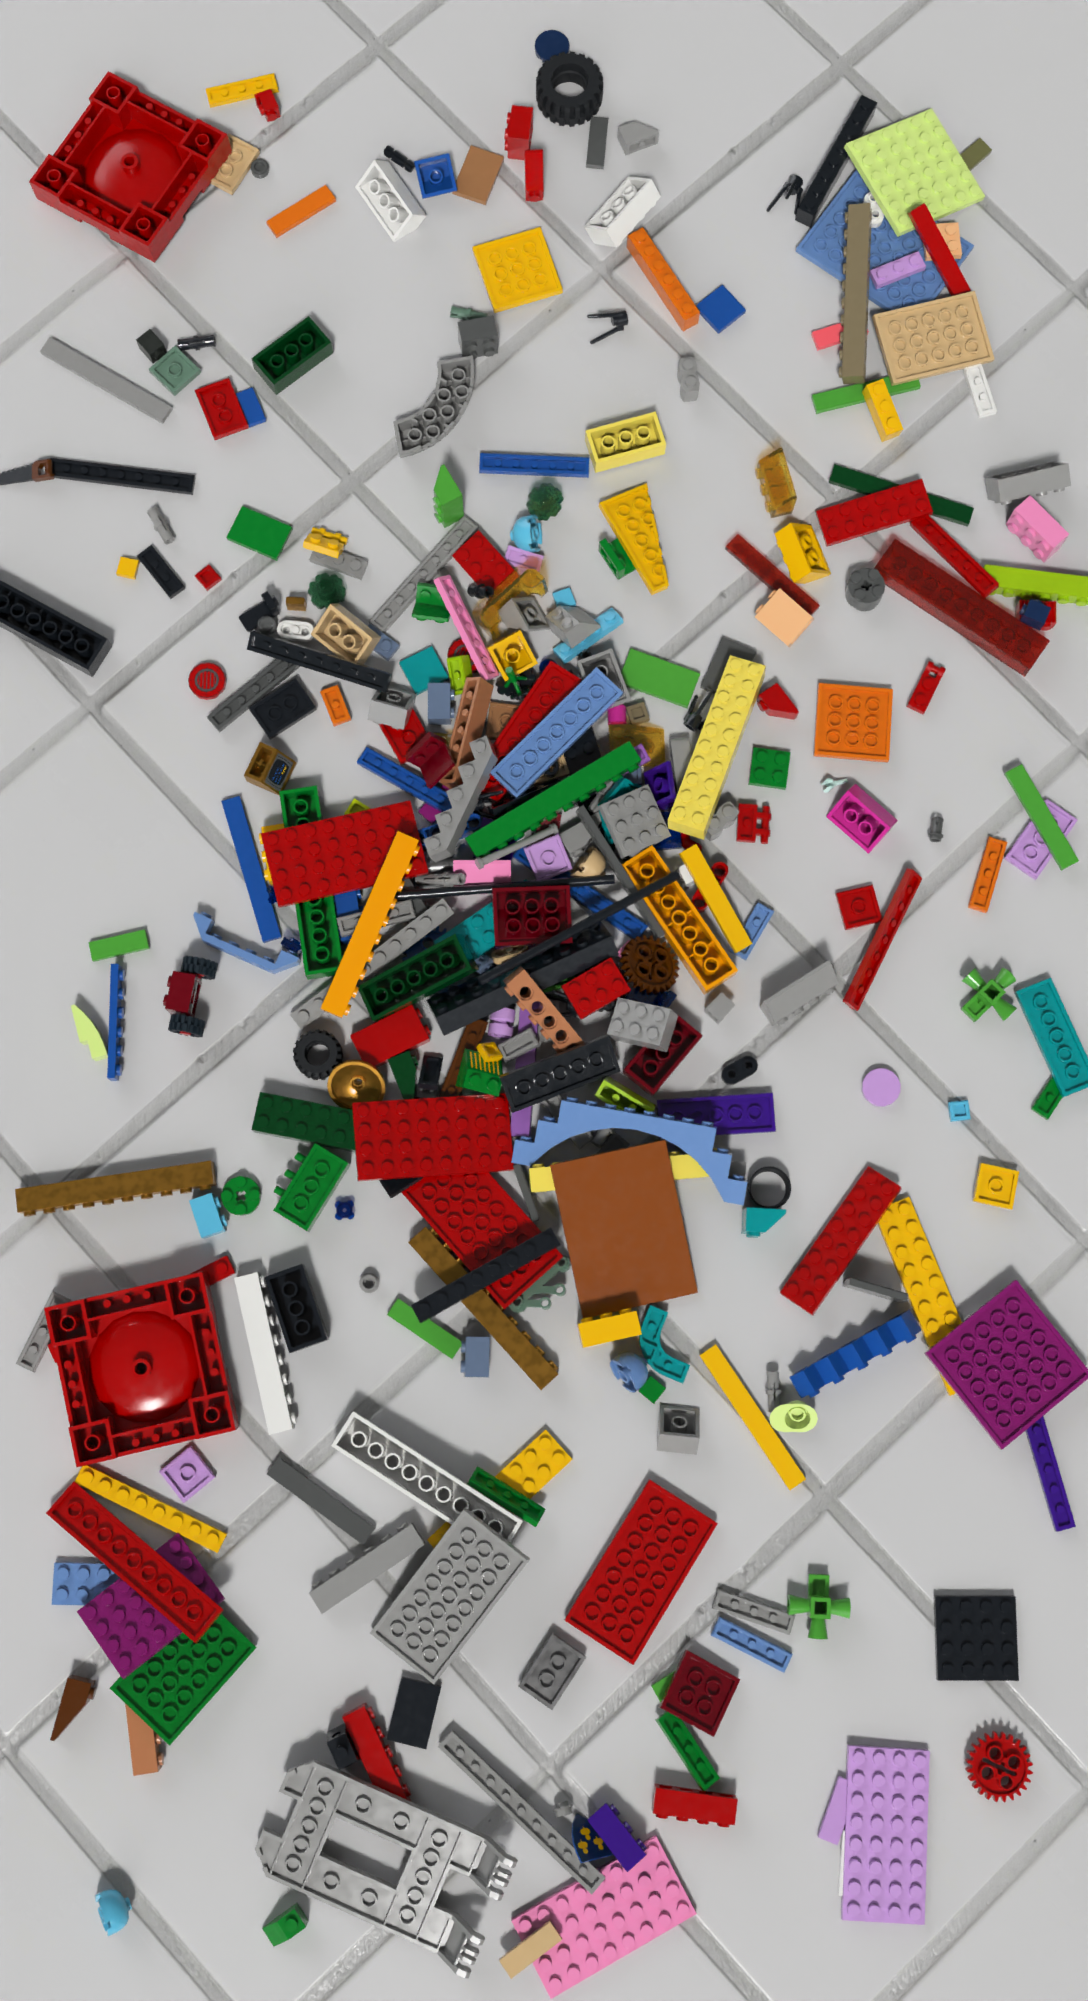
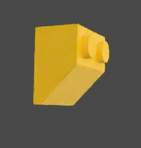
(511, 652)

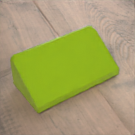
(459, 668)

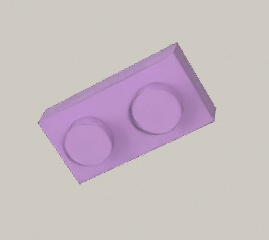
(521, 558)

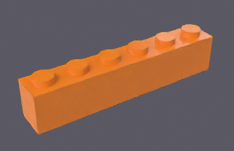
(663, 279)

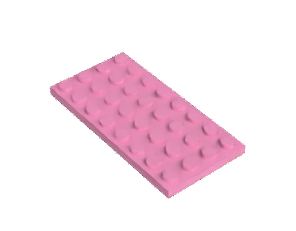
(610, 1922)

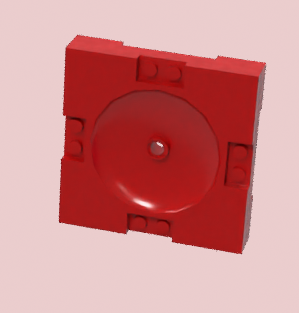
(131, 167)
(115, 1405)

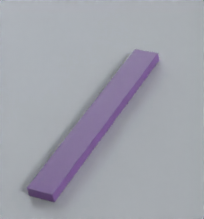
(522, 1119)

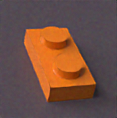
(335, 705)

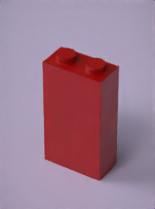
(391, 1036)

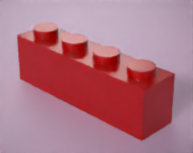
(694, 1804)

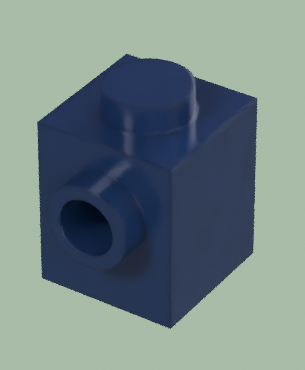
(1034, 614)

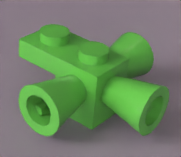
(988, 995)
(818, 1605)

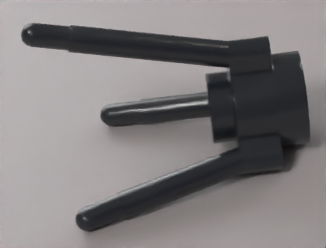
(793, 187)
(618, 319)
(693, 720)
(480, 805)
(572, 1013)

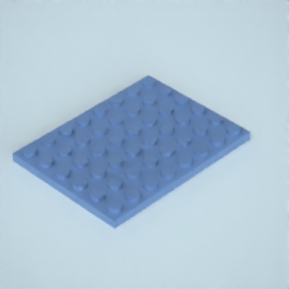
(826, 244)

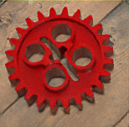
(1006, 1749)

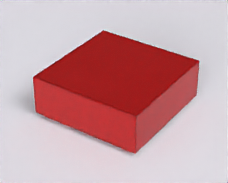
(208, 577)

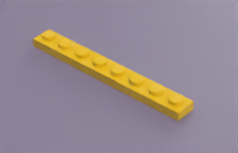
(151, 1508)

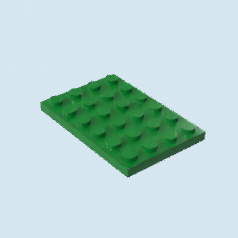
(183, 1678)

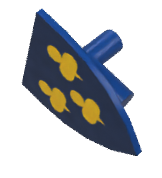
(587, 1841)

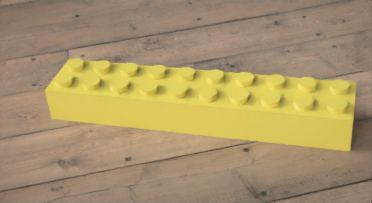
(716, 747)

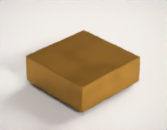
(296, 603)

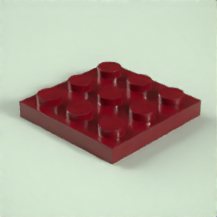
(699, 1693)

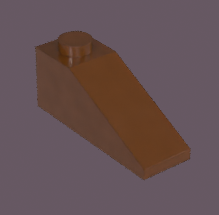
(75, 1697)

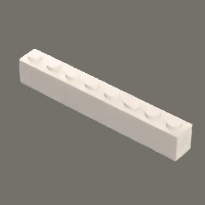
(264, 1353)

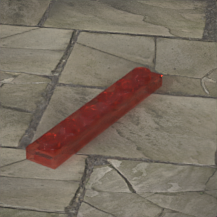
(768, 573)

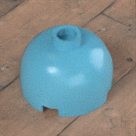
(527, 533)
(113, 1910)

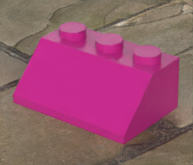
(862, 818)

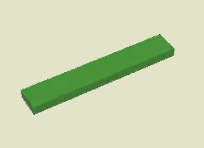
(853, 395)
(1041, 817)

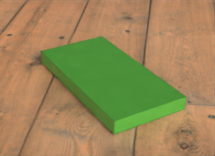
(659, 678)

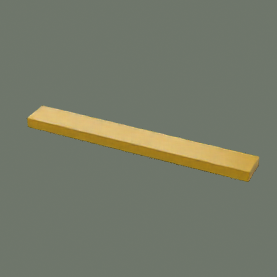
(752, 1417)

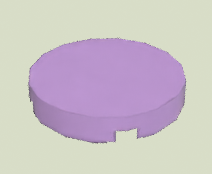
(881, 1087)

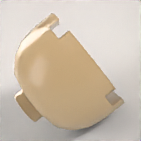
(590, 864)

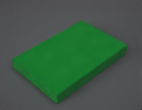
(259, 533)

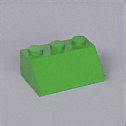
(447, 499)

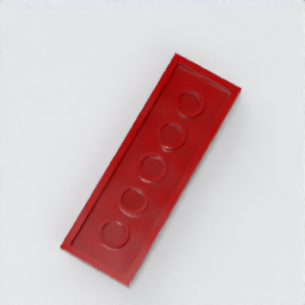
(874, 512)

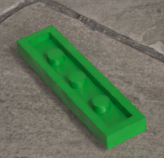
(506, 1496)
(688, 1750)

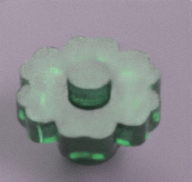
(544, 501)
(326, 590)

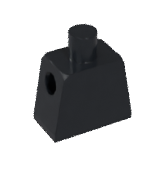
(342, 1747)

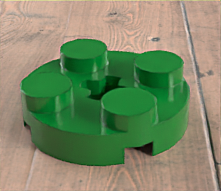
(252, 1196)

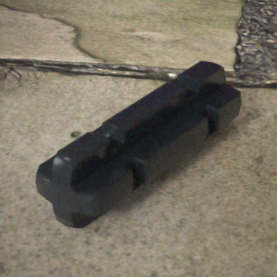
(399, 159)

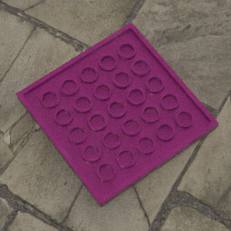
(1008, 1364)

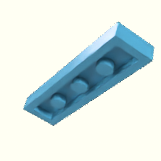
(608, 621)

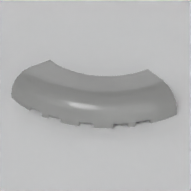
(442, 409)

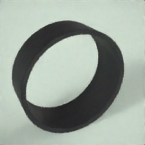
(785, 1178)

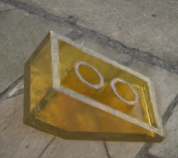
(651, 739)

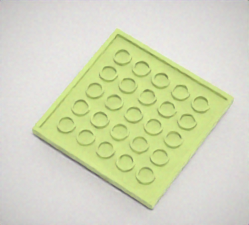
(914, 166)

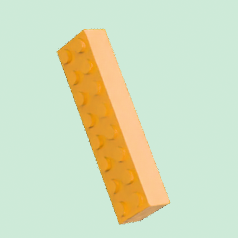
(681, 923)

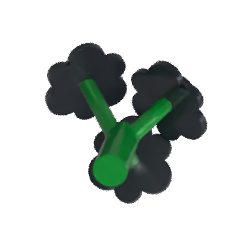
(511, 688)

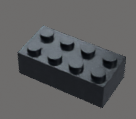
(296, 1308)

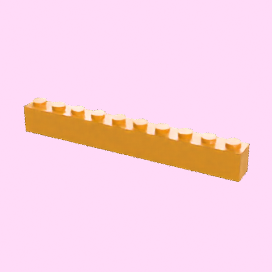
(370, 922)

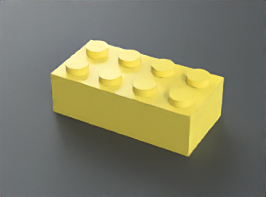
(625, 442)

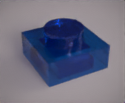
(292, 944)

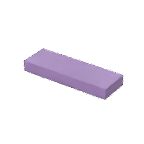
(834, 1817)

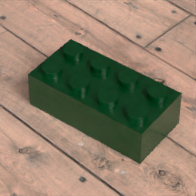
(292, 355)

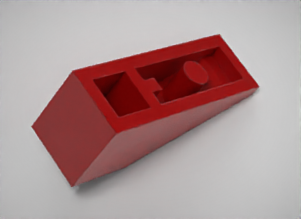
(534, 175)

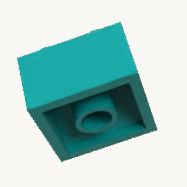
(759, 1220)

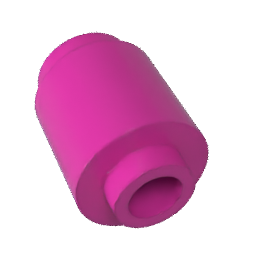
(617, 715)

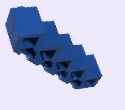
(855, 1354)

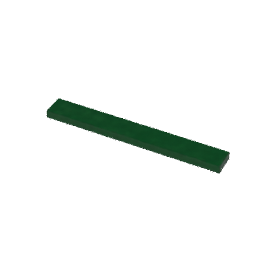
(869, 484)

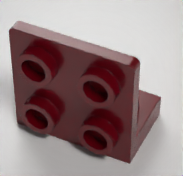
(432, 757)

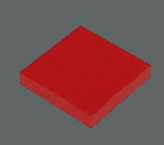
(858, 907)

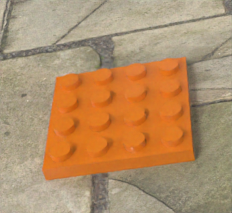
(853, 722)

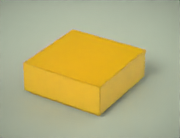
(127, 568)
(489, 1052)

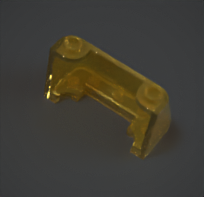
(522, 579)

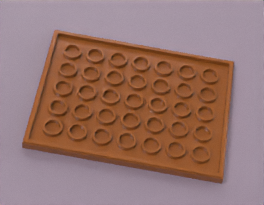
(623, 1228)

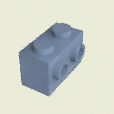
(439, 703)
(475, 1356)

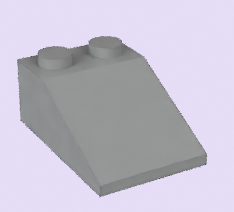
(608, 665)

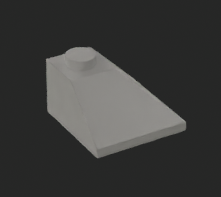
(523, 614)

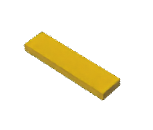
(240, 90)

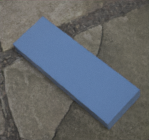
(754, 927)

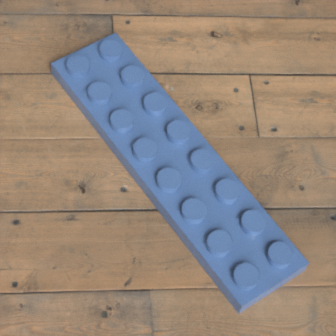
(556, 733)

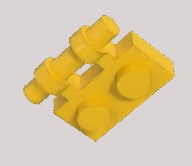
(325, 542)

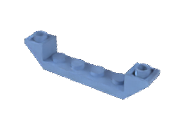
(284, 961)

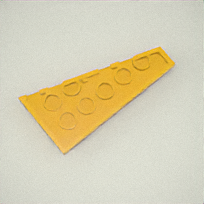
(636, 530)

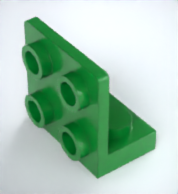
(616, 558)
(429, 604)

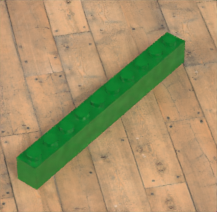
(553, 800)

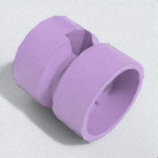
(501, 1023)

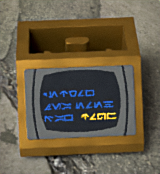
(269, 769)

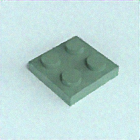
(174, 370)

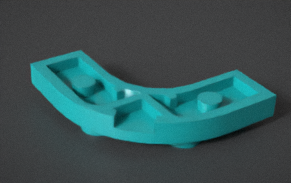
(652, 1349)

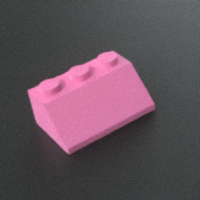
(494, 872)

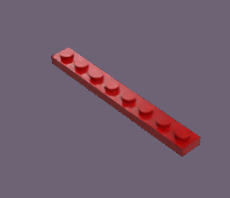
(882, 939)

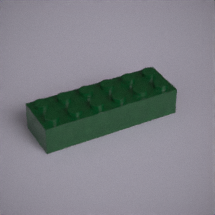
(418, 977)
(304, 1121)

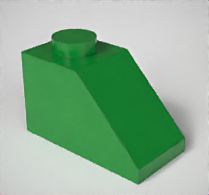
(286, 1925)

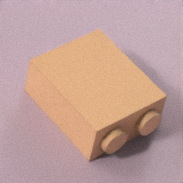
(783, 617)

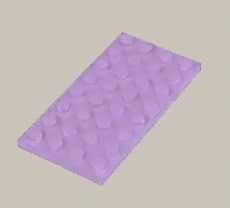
(885, 1834)

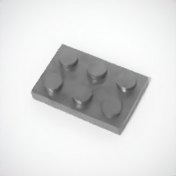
(552, 1671)

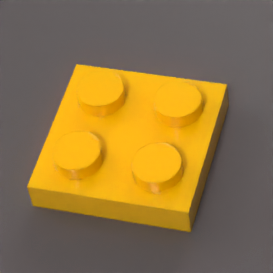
(995, 1186)

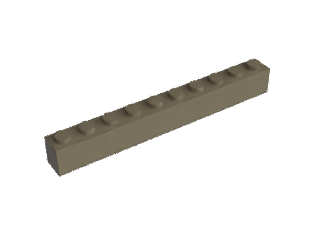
(856, 293)

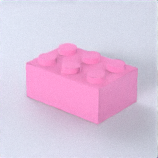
(1036, 529)

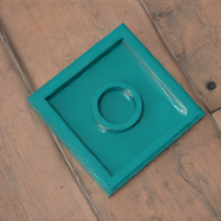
(423, 669)

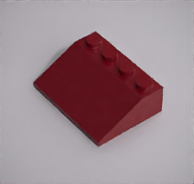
(530, 914)

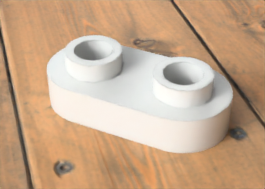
(876, 221)
(296, 629)

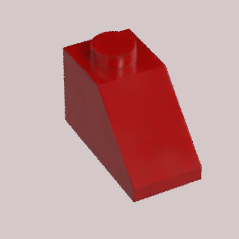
(777, 703)

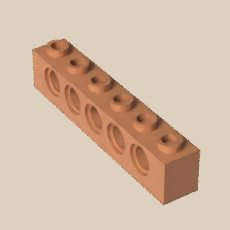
(520, 979)

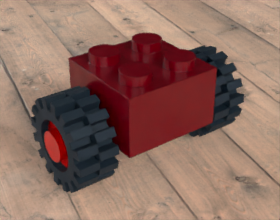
(184, 995)

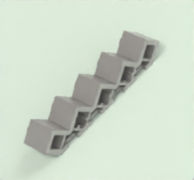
(463, 800)

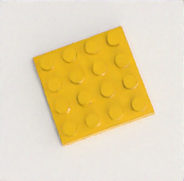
(517, 270)

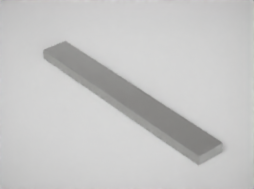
(106, 380)
(424, 574)

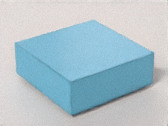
(564, 598)
(959, 1110)

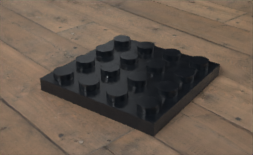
(976, 1638)

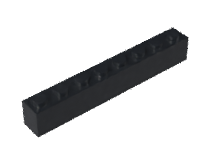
(835, 162)
(485, 1275)

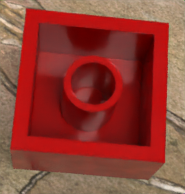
(518, 131)

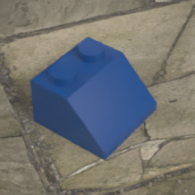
(435, 176)

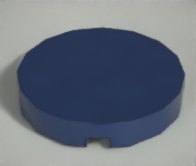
(550, 44)

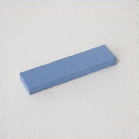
(751, 1644)

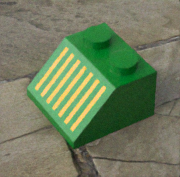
(479, 1075)

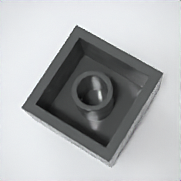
(478, 337)

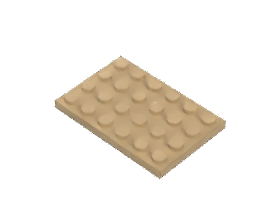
(933, 338)

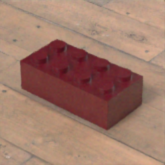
(653, 1067)

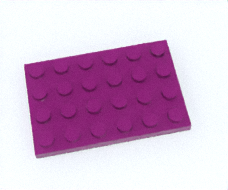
(129, 1625)

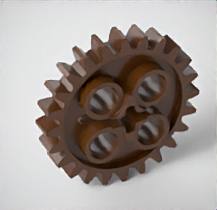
(652, 960)

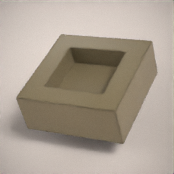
(637, 714)

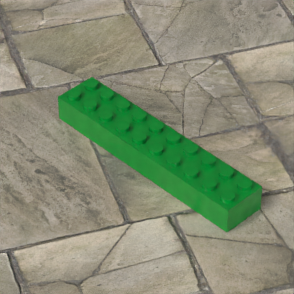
(317, 917)

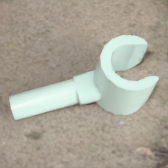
(830, 783)

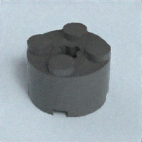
(858, 583)

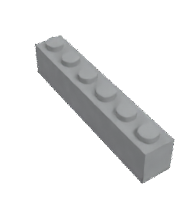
(366, 1568)

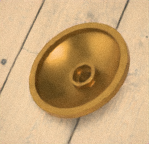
(345, 1088)

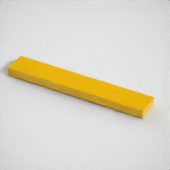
(715, 898)

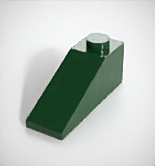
(405, 1073)

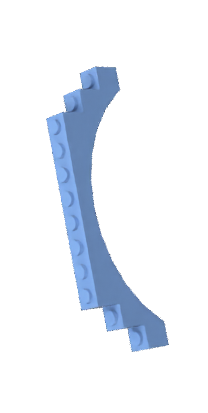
(691, 1137)

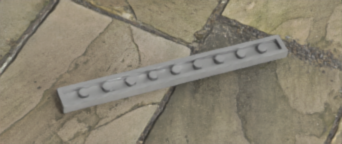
(383, 955)
(521, 1811)

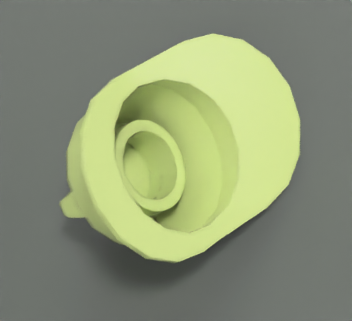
(793, 1417)

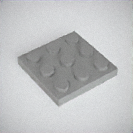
(634, 821)

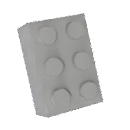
(642, 1024)

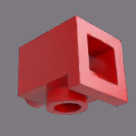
(267, 105)

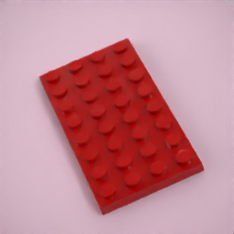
(337, 853)
(432, 1137)
(479, 1225)
(641, 1572)

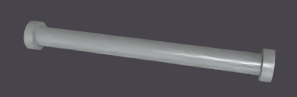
(480, 862)

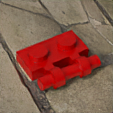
(747, 823)

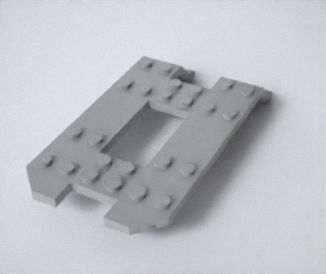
(402, 1909)

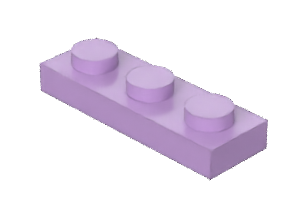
(897, 270)

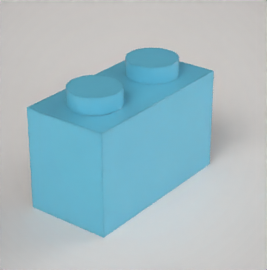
(208, 1215)

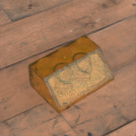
(776, 484)

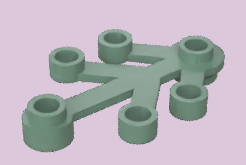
(539, 1288)

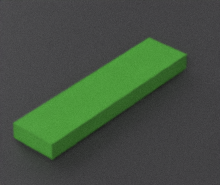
(427, 1330)

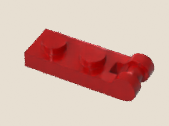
(925, 688)

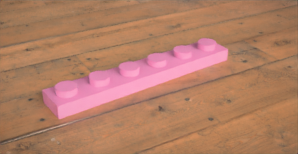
(466, 627)

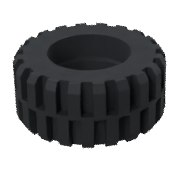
(572, 69)

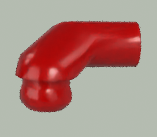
(687, 842)

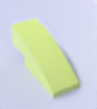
(89, 1034)

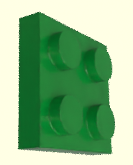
(769, 768)

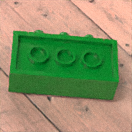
(310, 1186)

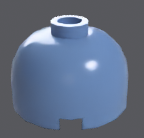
(630, 1369)

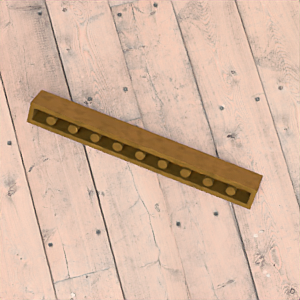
(115, 1187)
(486, 1311)

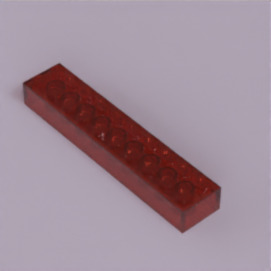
(961, 608)

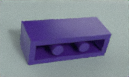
(618, 1836)

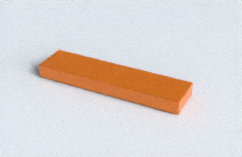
(301, 211)
(987, 874)

